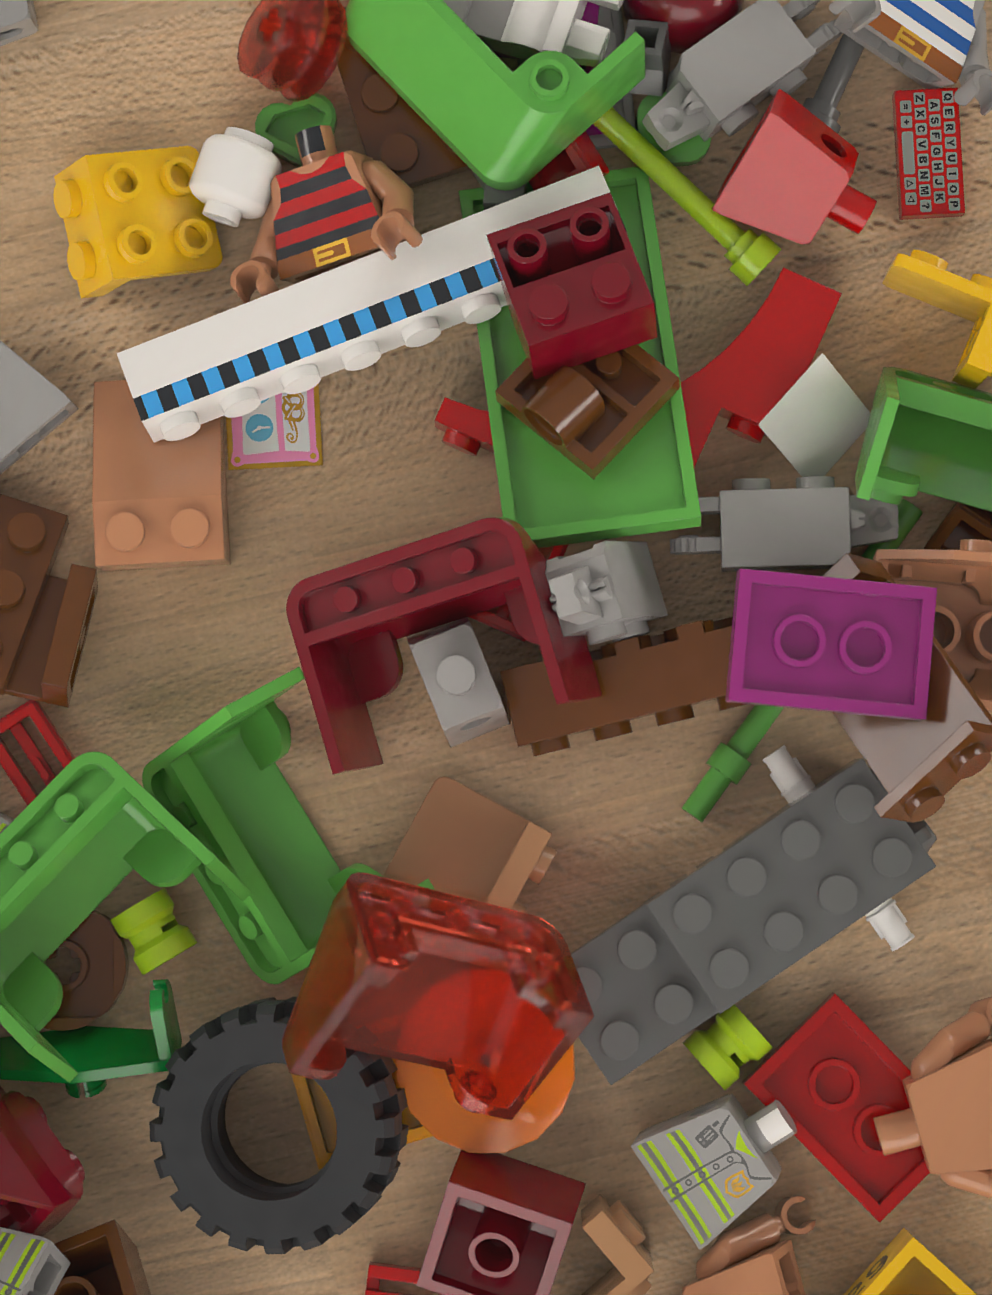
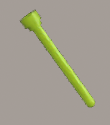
(745, 249)

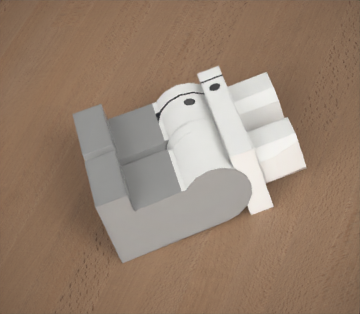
(537, 26)

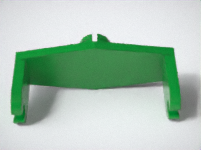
(102, 1051)

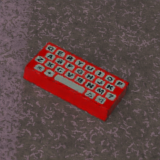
(928, 153)

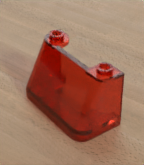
(439, 988)

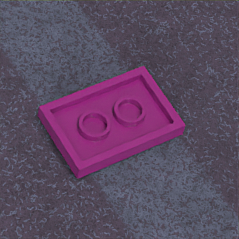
(831, 644)

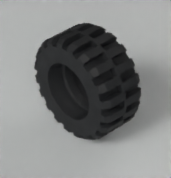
(222, 1186)

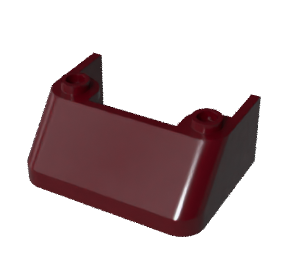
(355, 614)

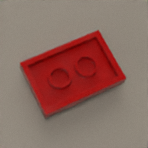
(833, 1084)

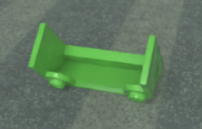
(491, 117)
(927, 440)
(241, 808)
(62, 864)

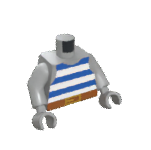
(925, 41)

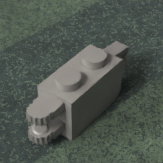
(735, 71)
(789, 527)
(606, 591)

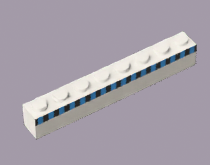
(332, 319)

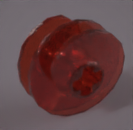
(293, 45)

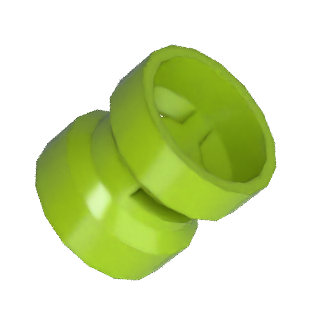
(153, 931)
(727, 1046)

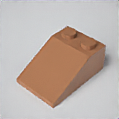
(157, 499)

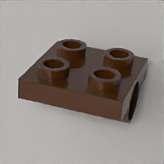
(590, 407)

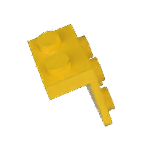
(134, 218)
(927, 280)

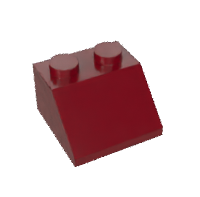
(500, 1228)

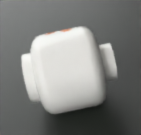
(235, 176)

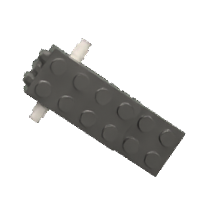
(750, 913)

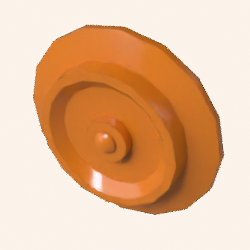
(435, 1107)

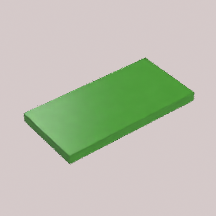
(652, 478)

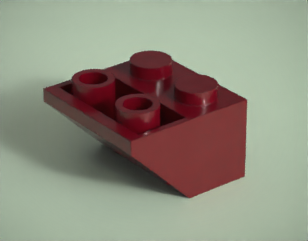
(573, 285)

